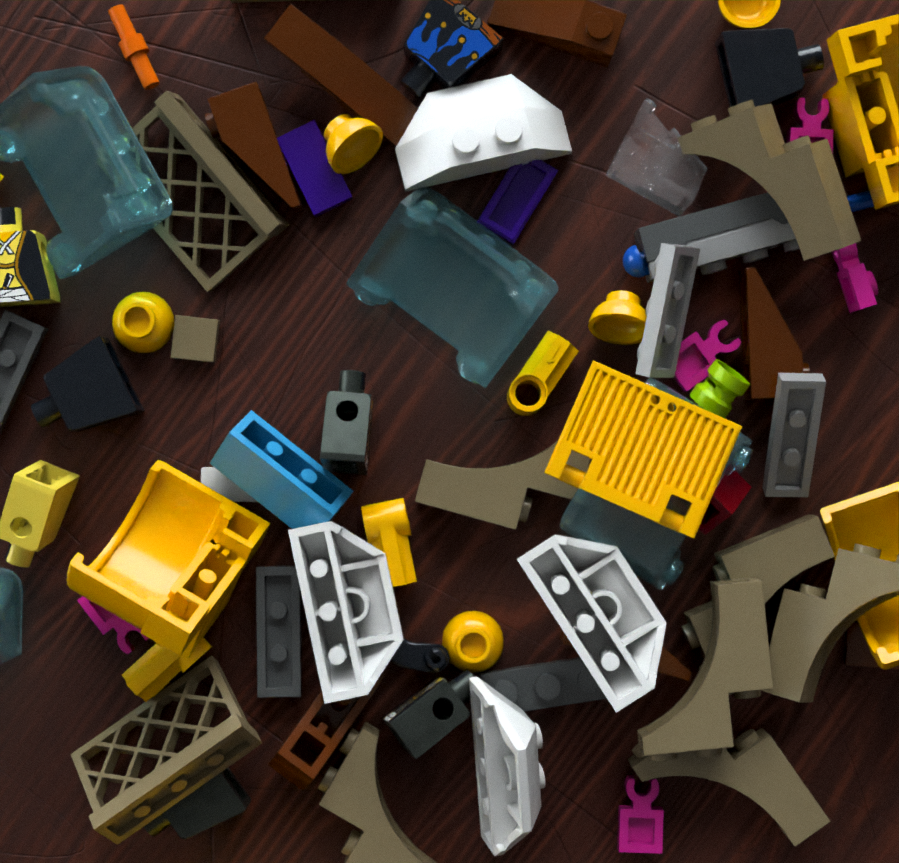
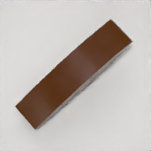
(341, 73)

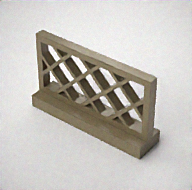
(226, 175)
(175, 773)

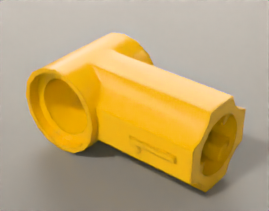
(542, 371)
(388, 530)
(158, 667)

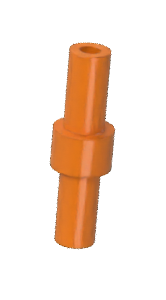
(133, 47)

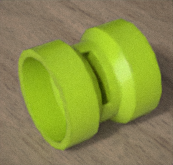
(719, 389)

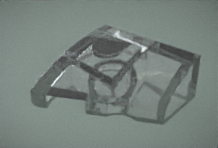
(654, 164)

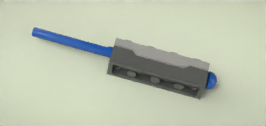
(722, 234)

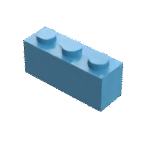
(279, 474)

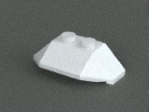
(479, 132)
(346, 607)
(600, 612)
(505, 767)

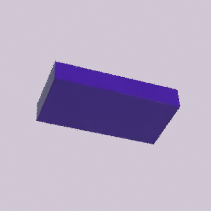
(307, 158)
(517, 199)

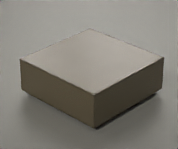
(195, 338)

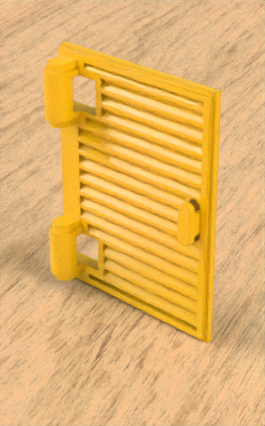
(643, 448)

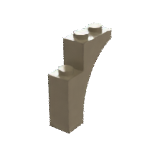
(794, 173)
(495, 492)
(769, 557)
(812, 624)
(733, 662)
(754, 769)
(357, 797)

